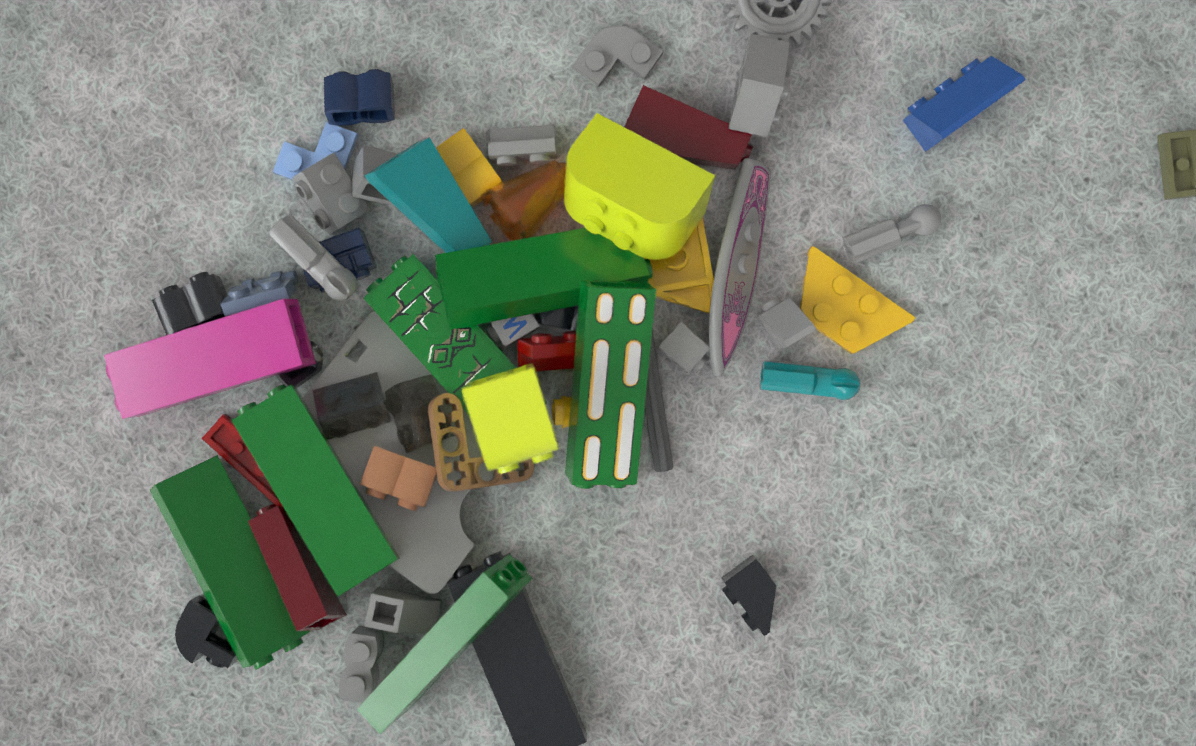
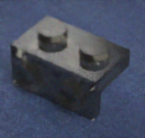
(351, 406)
(409, 406)

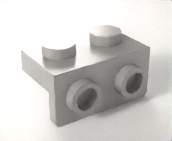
(522, 144)
(329, 194)

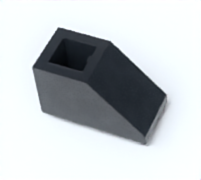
(754, 591)

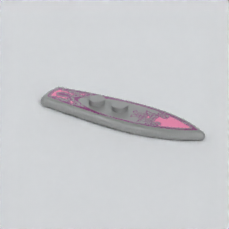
(738, 263)

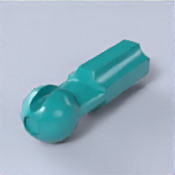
(809, 380)

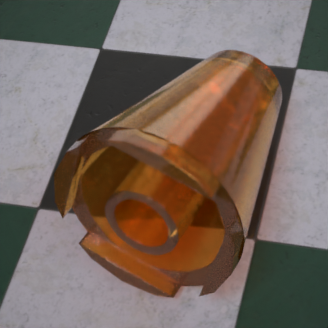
(526, 200)

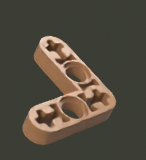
(467, 466)

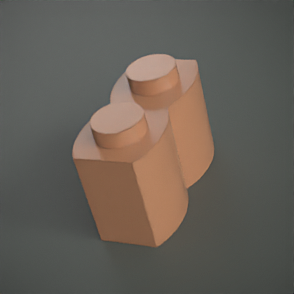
(398, 477)

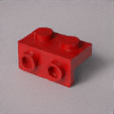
(548, 351)

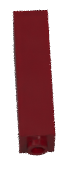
(687, 131)
(295, 571)

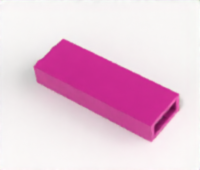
(209, 358)

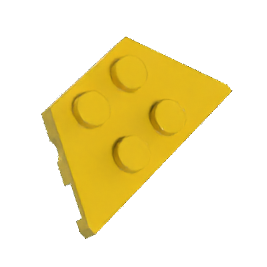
(686, 275)
(846, 306)

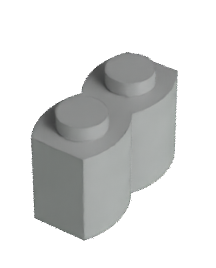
(362, 670)

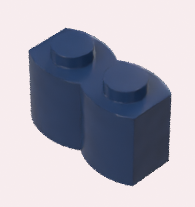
(359, 98)

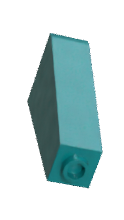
(429, 197)

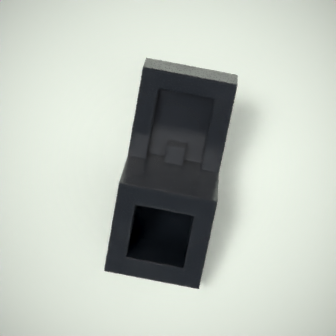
(197, 636)

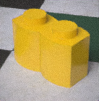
(468, 166)

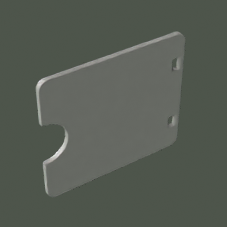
(431, 537)

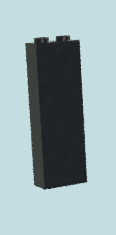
(523, 670)

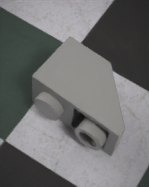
(401, 611)

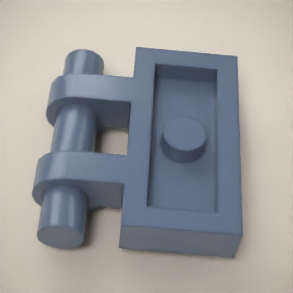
(259, 292)

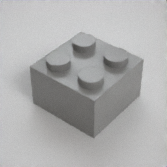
(761, 85)

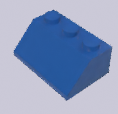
(960, 100)

